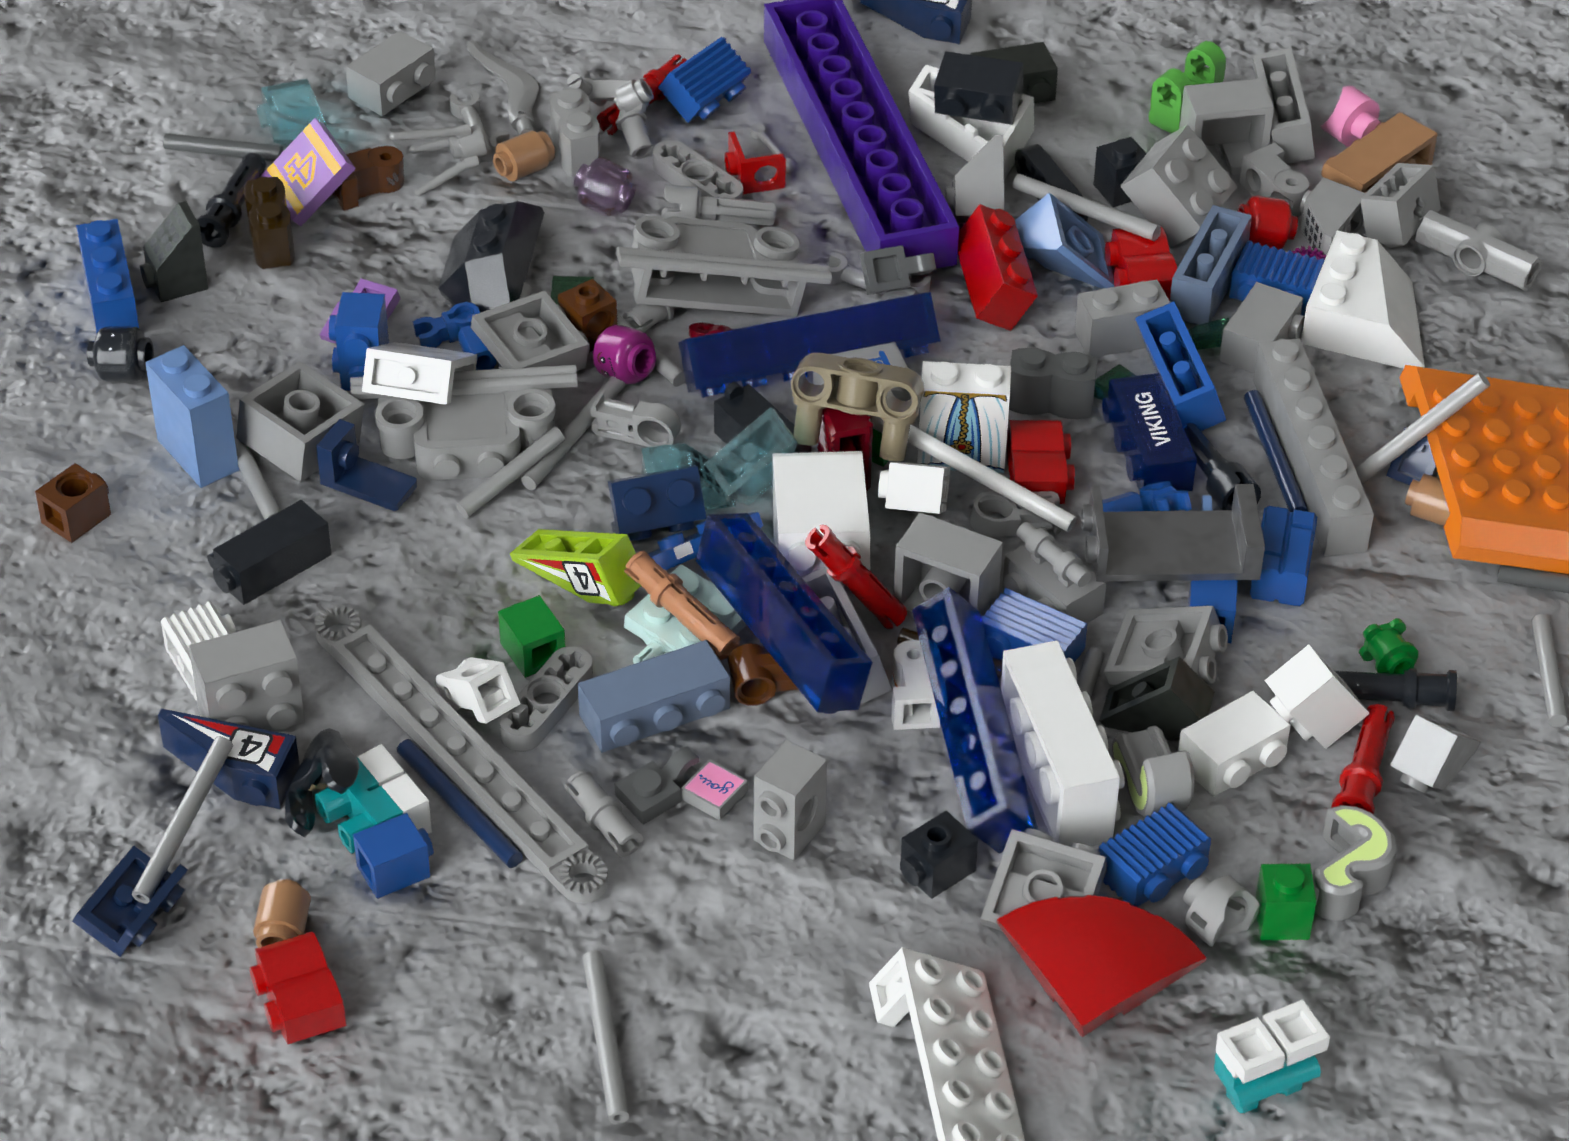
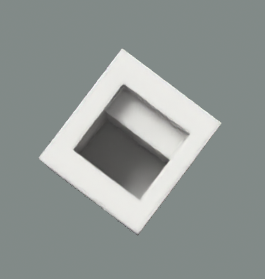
(479, 687)
(912, 693)

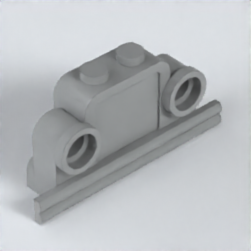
(718, 266)
(481, 429)

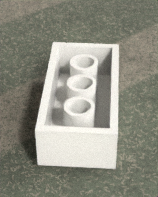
(1061, 745)

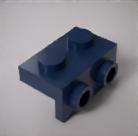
(657, 501)
(117, 917)

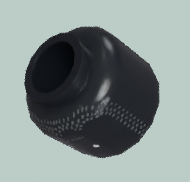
(120, 353)

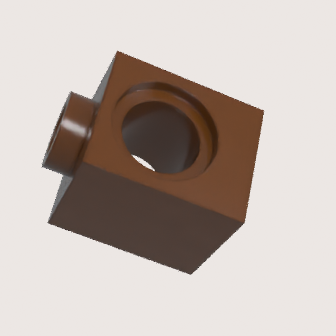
(589, 309)
(73, 502)

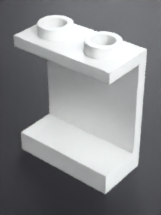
(414, 371)

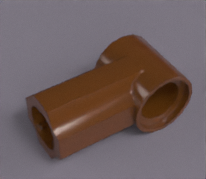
(756, 675)

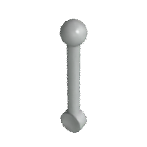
(758, 131)

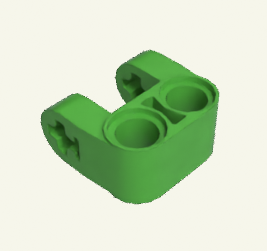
(1169, 87)

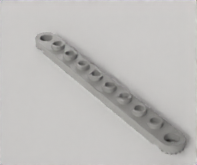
(462, 754)

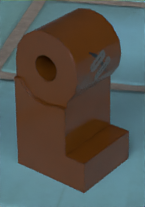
(375, 172)

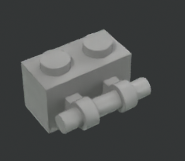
(1053, 575)

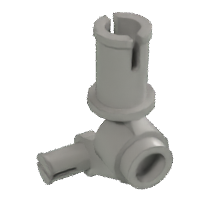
(631, 99)

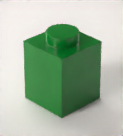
(530, 634)
(1285, 901)

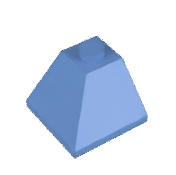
(1064, 242)

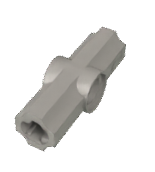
(1478, 250)

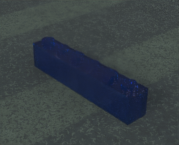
(778, 347)
(784, 613)
(973, 719)

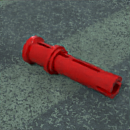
(1362, 778)

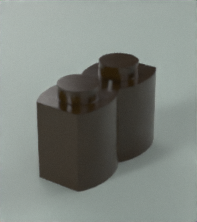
(269, 222)

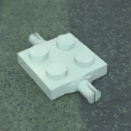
(663, 631)

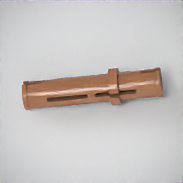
(668, 592)

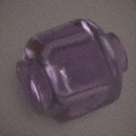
(605, 187)

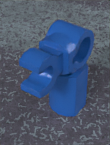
(455, 326)
(1152, 497)

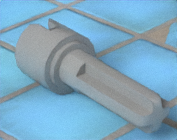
(716, 208)

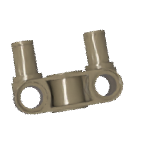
(856, 388)

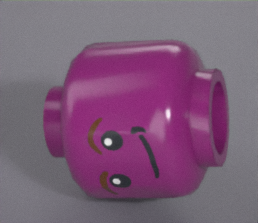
(624, 354)

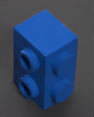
(357, 326)

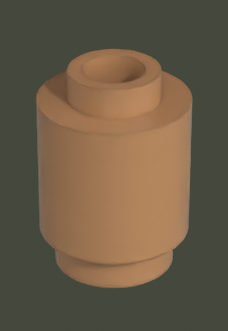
(523, 155)
(1428, 500)
(281, 912)

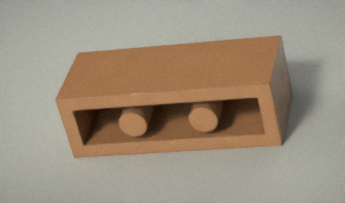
(1379, 151)

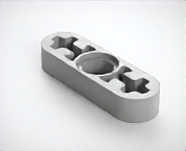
(678, 162)
(545, 716)

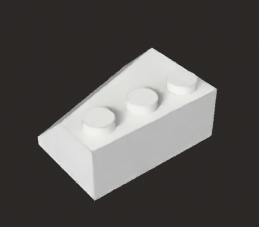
(1363, 305)

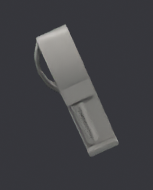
(629, 424)
(1013, 512)

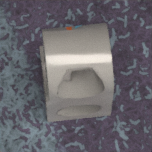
(1273, 177)

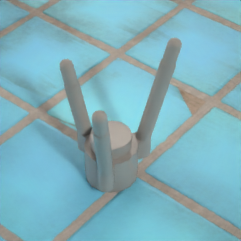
(463, 140)

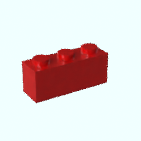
(995, 267)

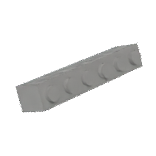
(1313, 447)

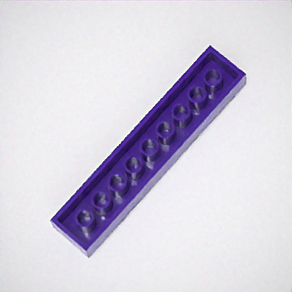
(859, 130)

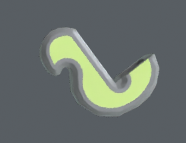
(1153, 772)
(1360, 868)

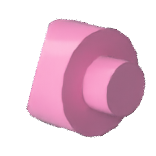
(1352, 117)

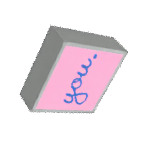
(714, 789)

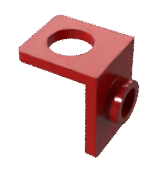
(745, 169)

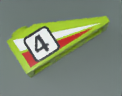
(581, 563)

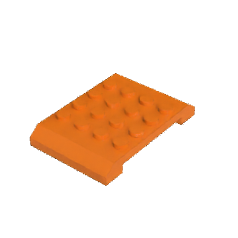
(1501, 468)

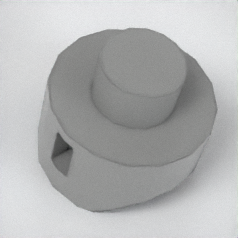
(1215, 912)

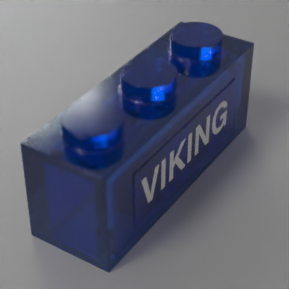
(1149, 432)

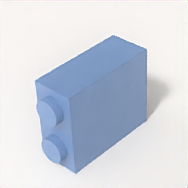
(192, 416)

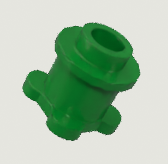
(1388, 647)

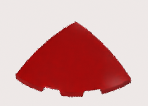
(1098, 954)

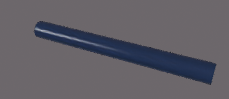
(1274, 451)
(460, 803)

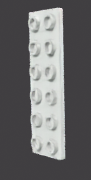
(955, 1044)

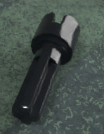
(1219, 473)

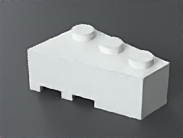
(963, 134)

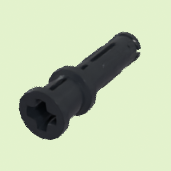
(225, 208)
(1409, 688)

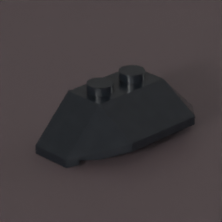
(492, 255)

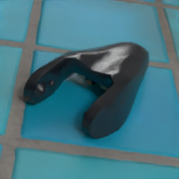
(324, 764)

